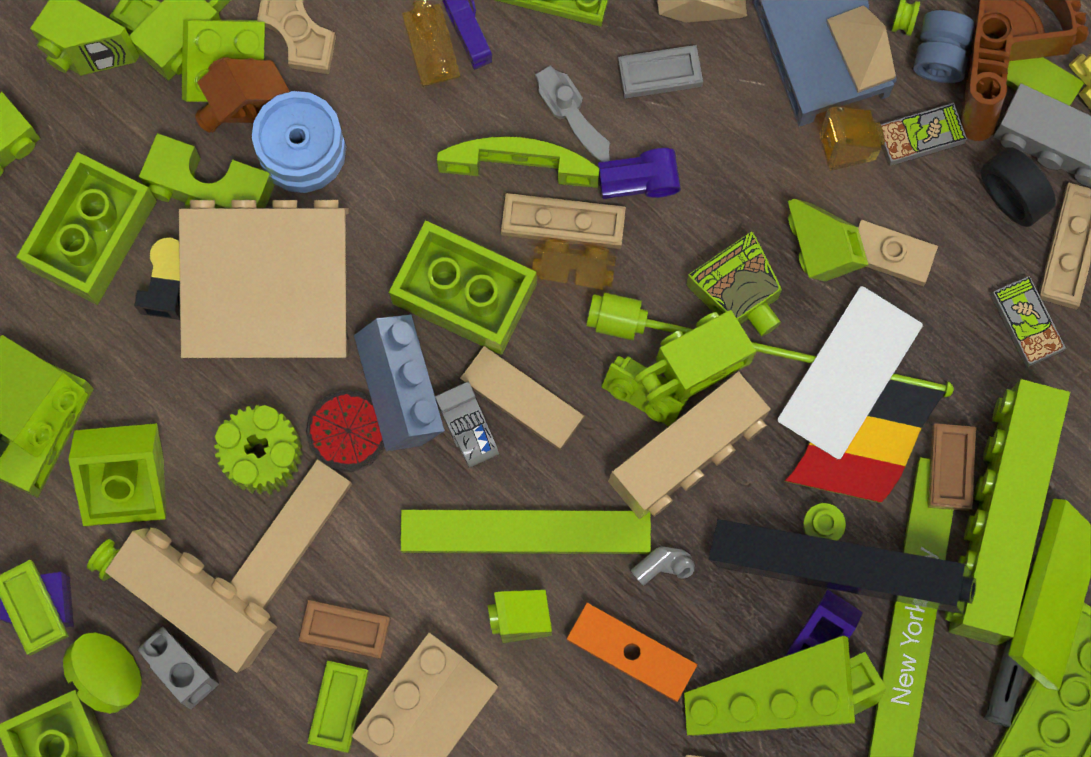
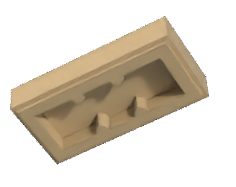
(897, 253)

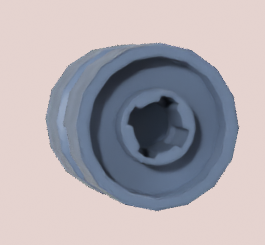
(944, 45)

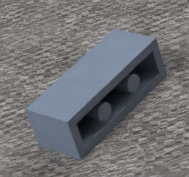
(398, 382)

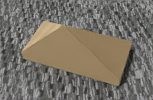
(863, 47)

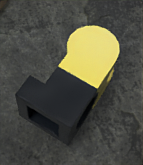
(164, 287)

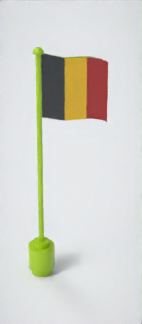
(877, 450)

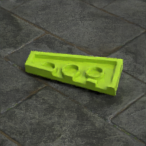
(787, 693)

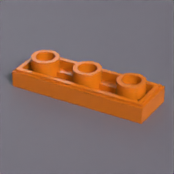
(655, 667)

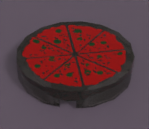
(345, 431)

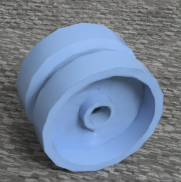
(294, 119)

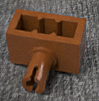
(237, 91)

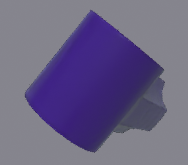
(649, 174)

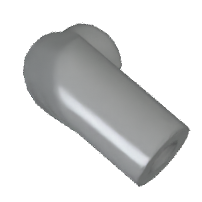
(664, 560)

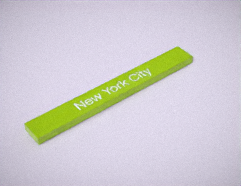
(910, 632)

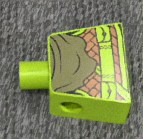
(739, 282)

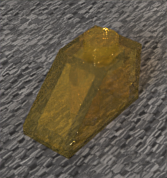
(850, 137)

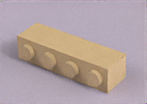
(689, 445)
(192, 598)

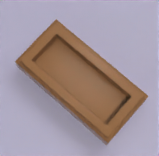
(952, 467)
(344, 629)

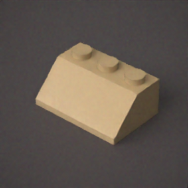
(426, 704)

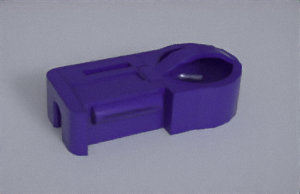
(469, 31)

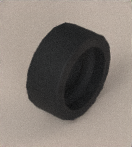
(1018, 186)

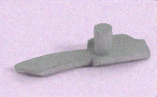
(564, 102)

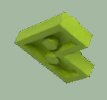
(214, 39)

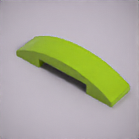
(466, 158)

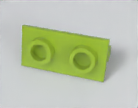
(622, 386)

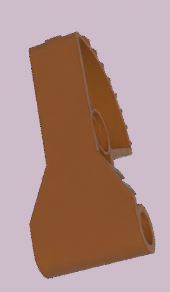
(1020, 38)

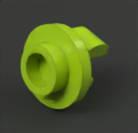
(824, 522)

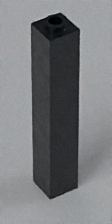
(843, 566)

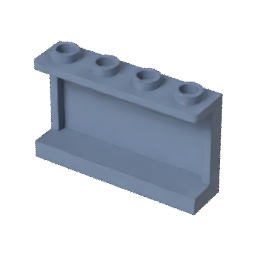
(808, 55)

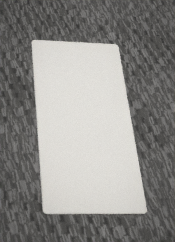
(850, 372)

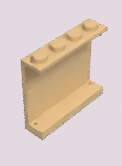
(263, 280)

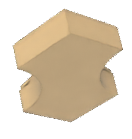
(307, 43)

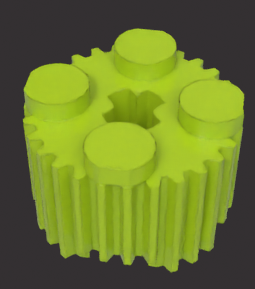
(245, 431)

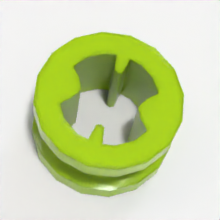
(905, 17)
(102, 558)

